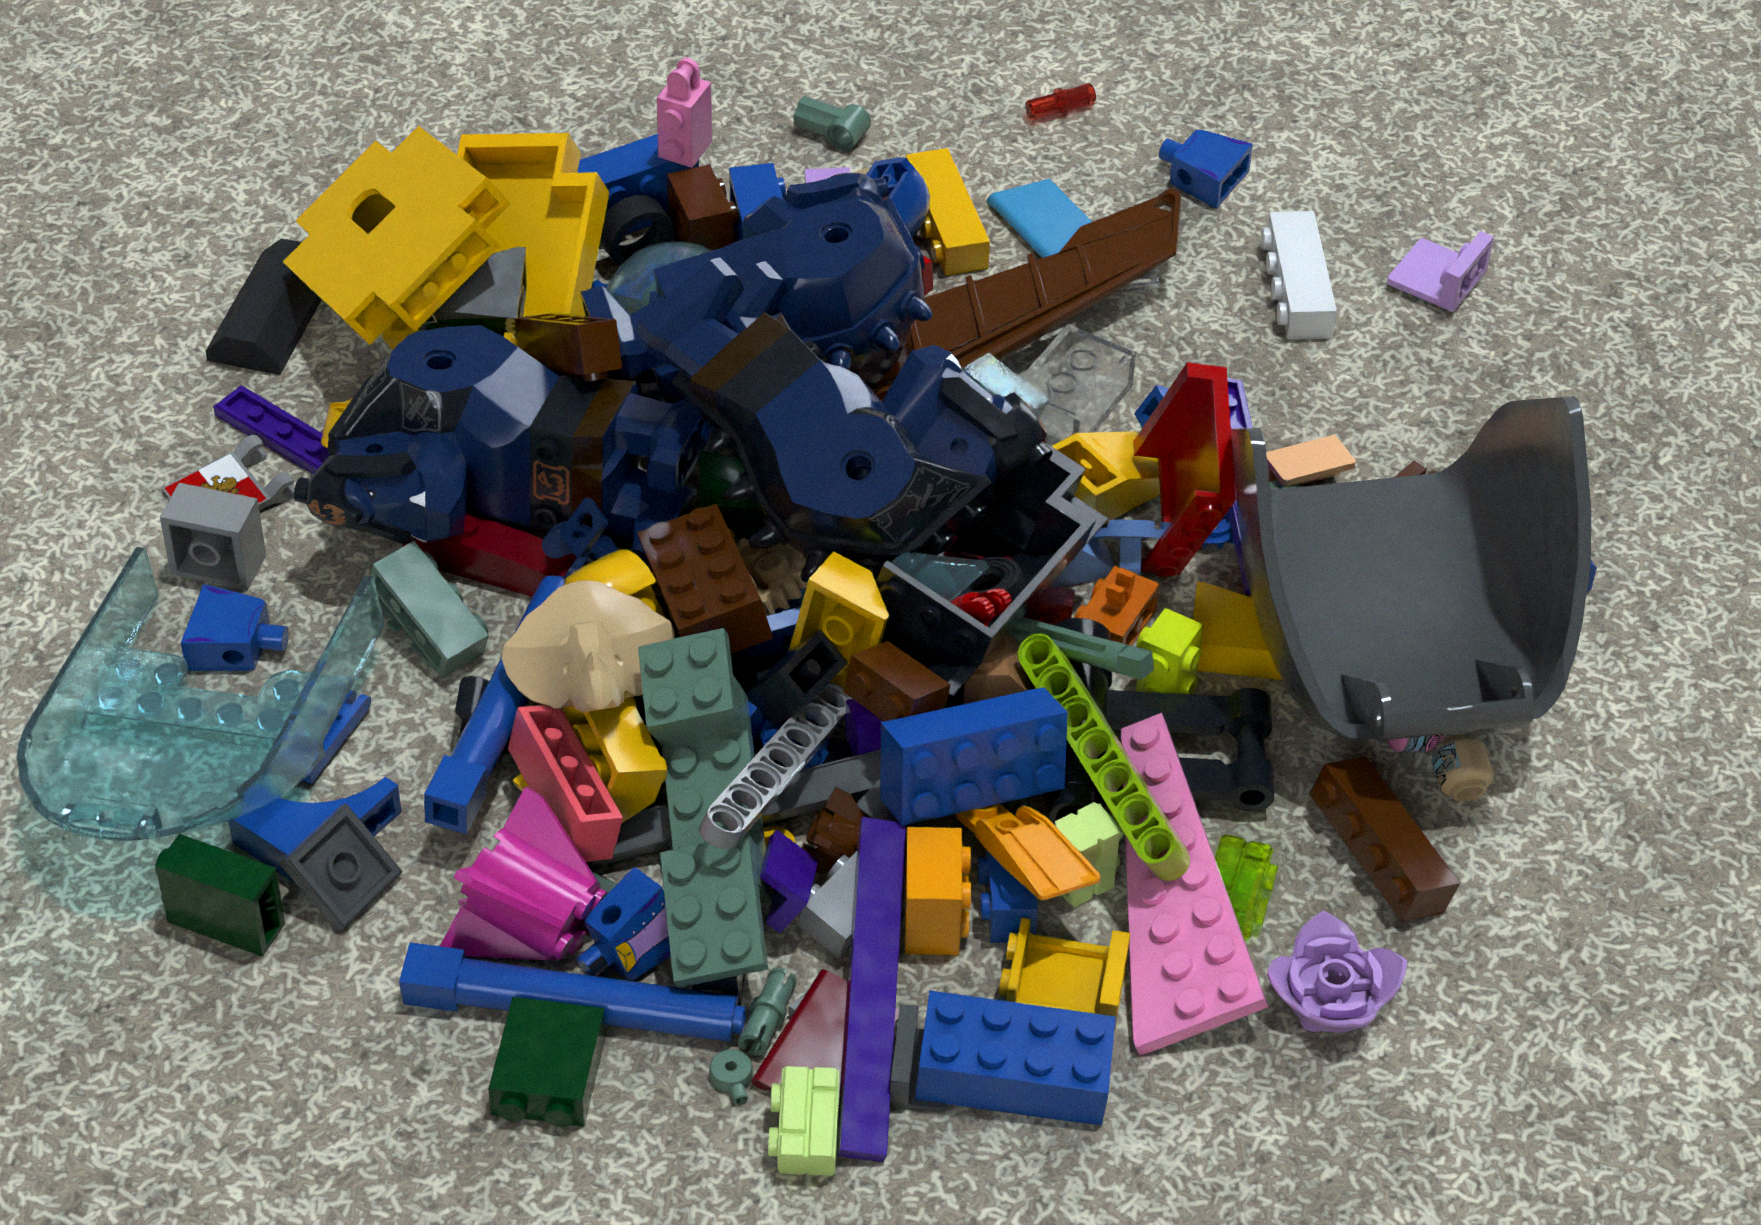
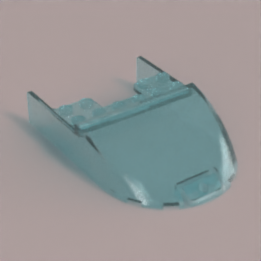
(141, 758)

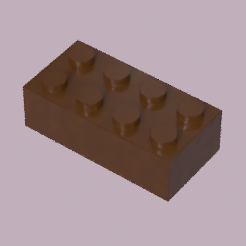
(705, 578)

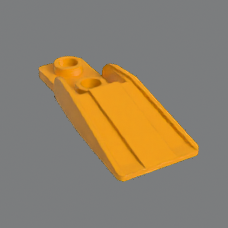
(1031, 849)

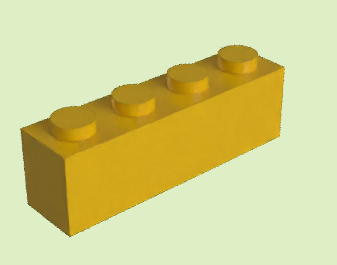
(952, 220)

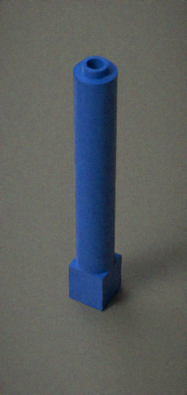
(462, 778)
(445, 979)

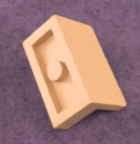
(1309, 461)

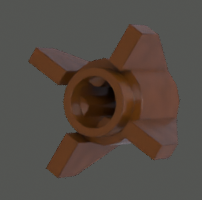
(834, 832)

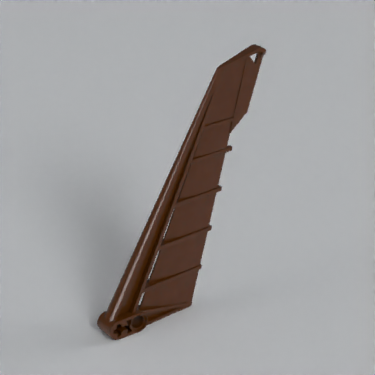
(1033, 299)

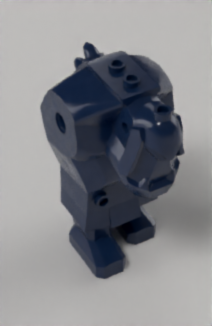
(845, 270)

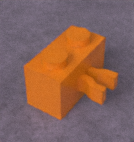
(1122, 604)

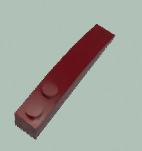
(497, 556)

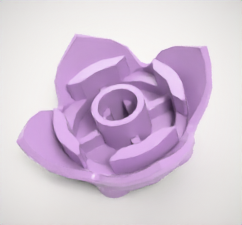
(1332, 979)

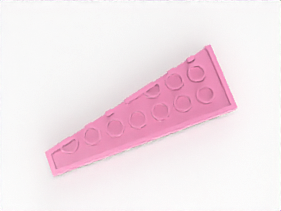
(1184, 937)

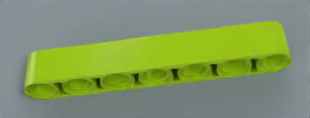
(1113, 767)

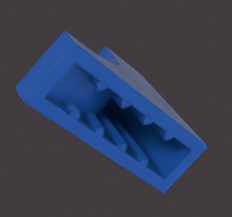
(283, 824)

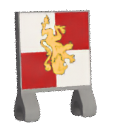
(232, 476)

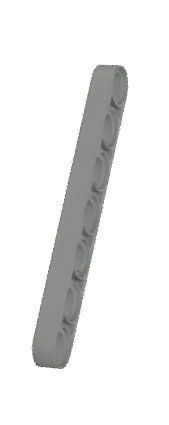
(771, 774)

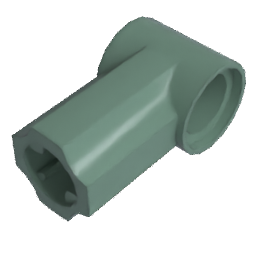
(840, 126)

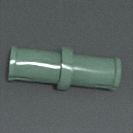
(767, 1011)

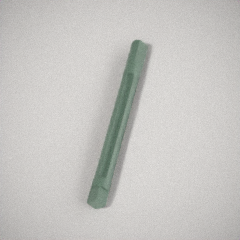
(1090, 649)

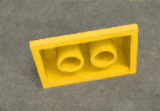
(845, 606)
(621, 754)

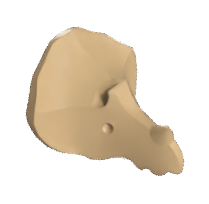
(583, 647)

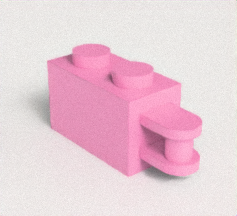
(684, 115)

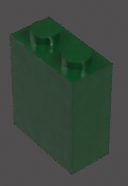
(220, 894)
(547, 1062)

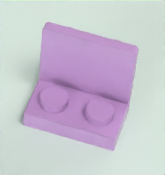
(1441, 273)

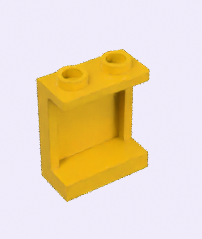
(1065, 972)

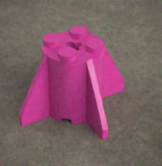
(527, 892)

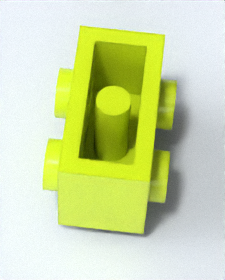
(1175, 652)

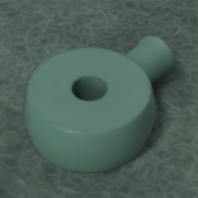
(732, 1073)

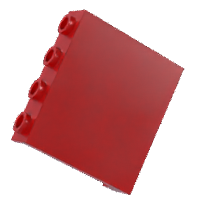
(1195, 463)

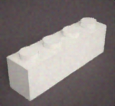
(1299, 274)

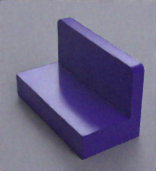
(791, 875)

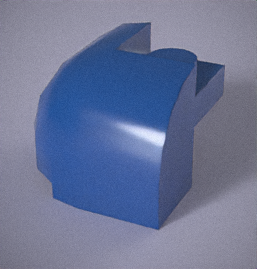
(905, 189)

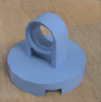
(1130, 535)

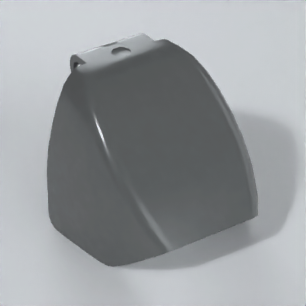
(1427, 593)

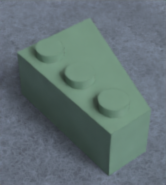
(428, 610)

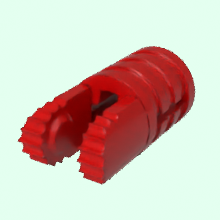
(984, 605)

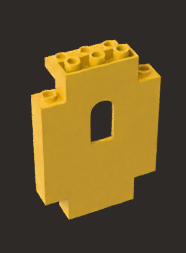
(550, 214)
(397, 234)

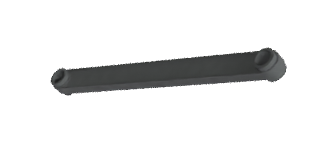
(808, 792)

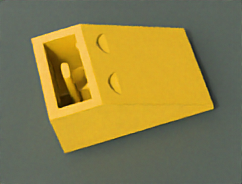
(1113, 476)

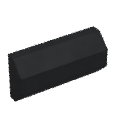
(265, 315)

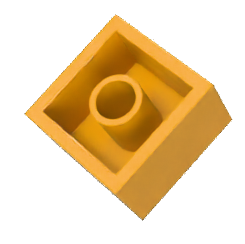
(936, 891)

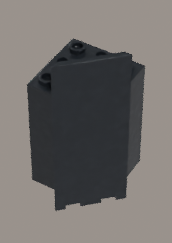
(1032, 523)

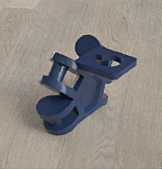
(578, 538)

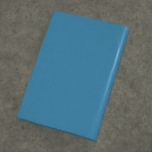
(1039, 215)

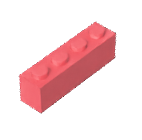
(566, 778)

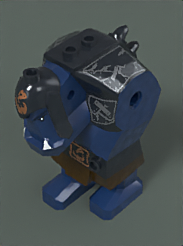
(491, 433)
(819, 444)

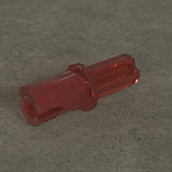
(1061, 101)

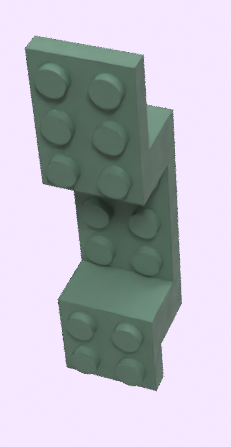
(706, 740)

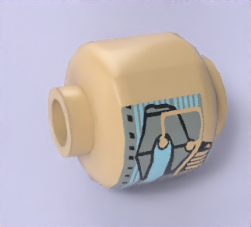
(1462, 767)

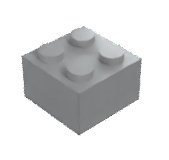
(213, 536)

